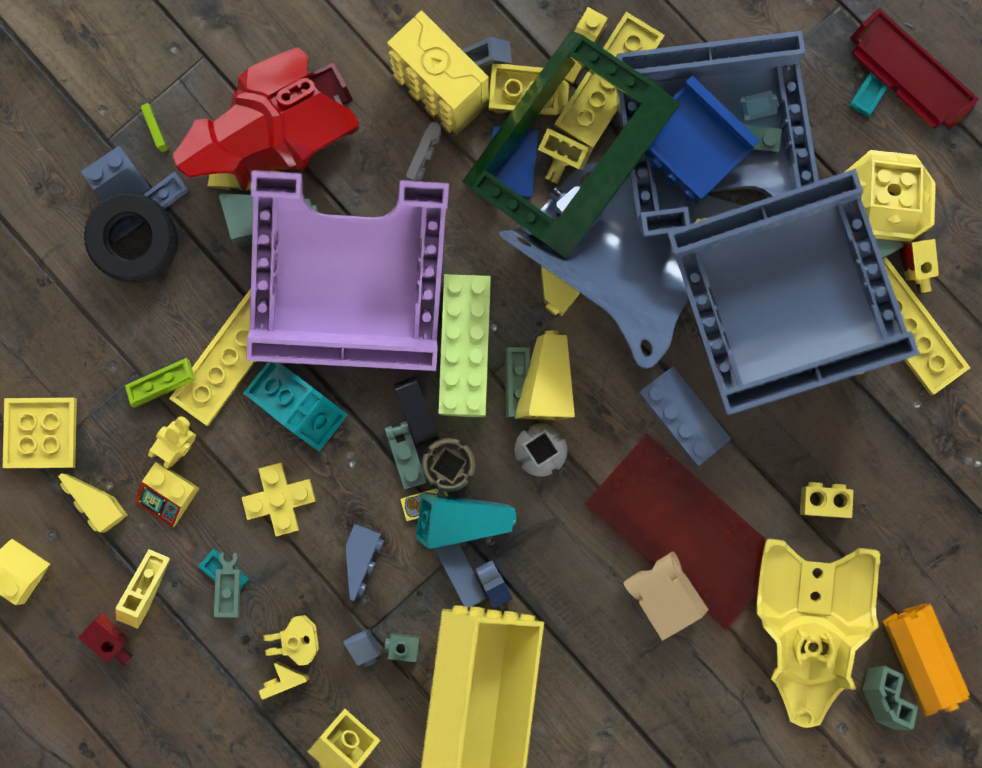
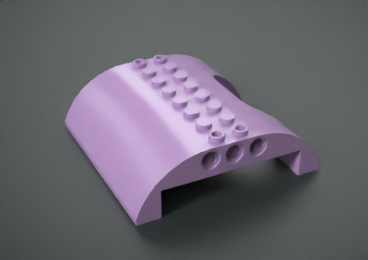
(345, 284)

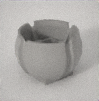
(528, 462)

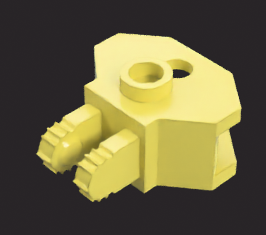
(173, 442)
(293, 641)

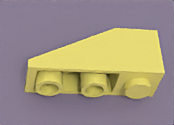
(99, 506)

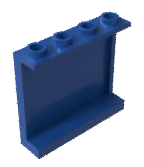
(700, 142)

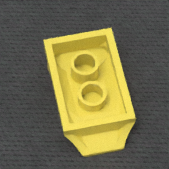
(510, 84)

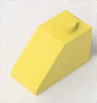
(557, 293)

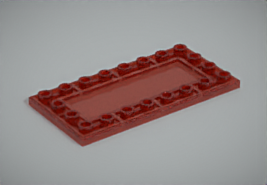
(668, 510)

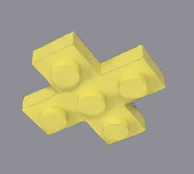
(278, 499)

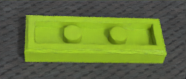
(160, 382)

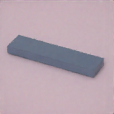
(164, 193)

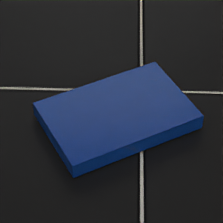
(519, 167)

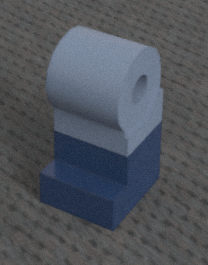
(493, 584)

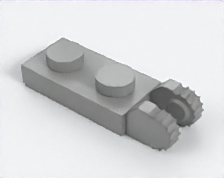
(424, 151)

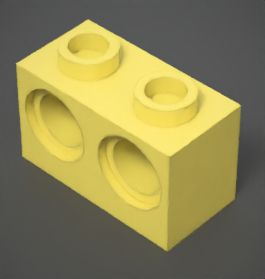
(826, 506)

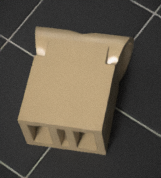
(667, 596)

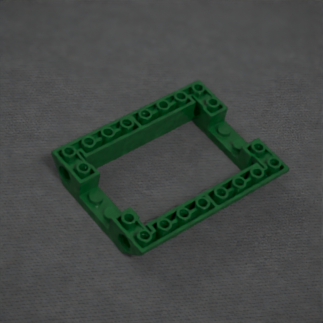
(612, 170)

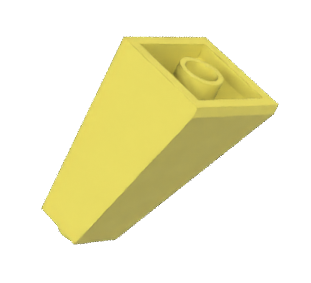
(548, 383)

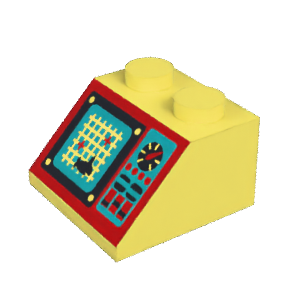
(165, 494)

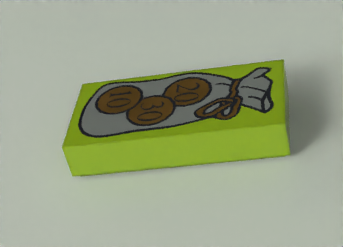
(155, 128)

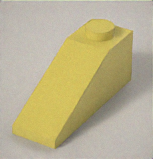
(591, 26)
(142, 589)

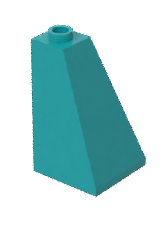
(456, 520)

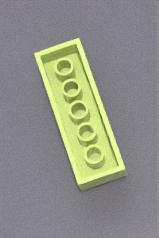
(464, 345)

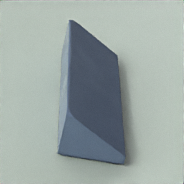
(461, 574)

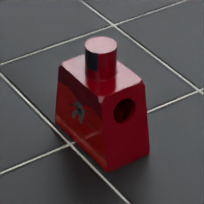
(98, 634)

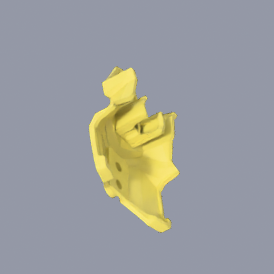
(819, 635)

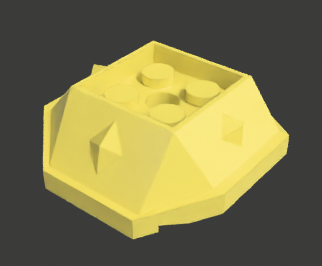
(912, 207)

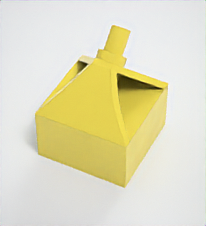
(344, 743)

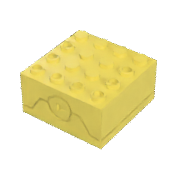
(438, 73)

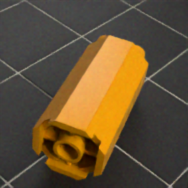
(926, 659)

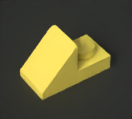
(288, 677)

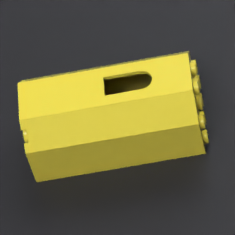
(483, 689)

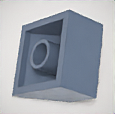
(115, 175)

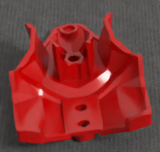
(263, 128)

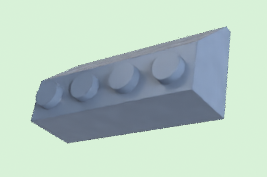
(684, 417)

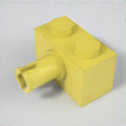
(564, 152)

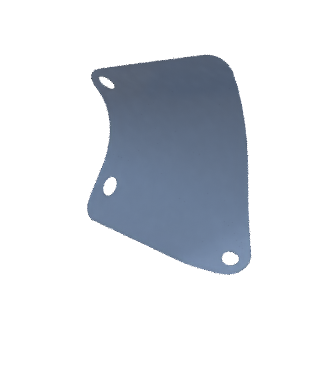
(623, 270)

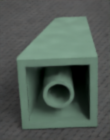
(239, 217)

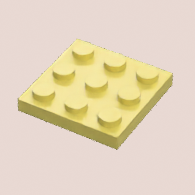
(39, 433)

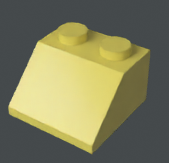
(19, 572)

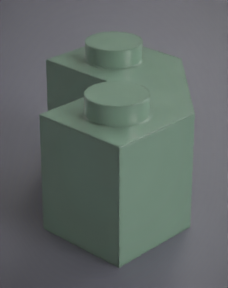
(882, 693)

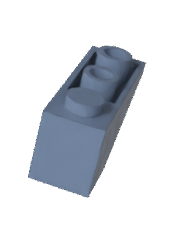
(359, 554)

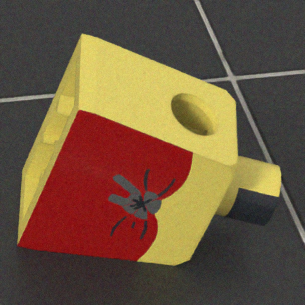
(920, 263)

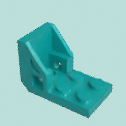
(295, 404)

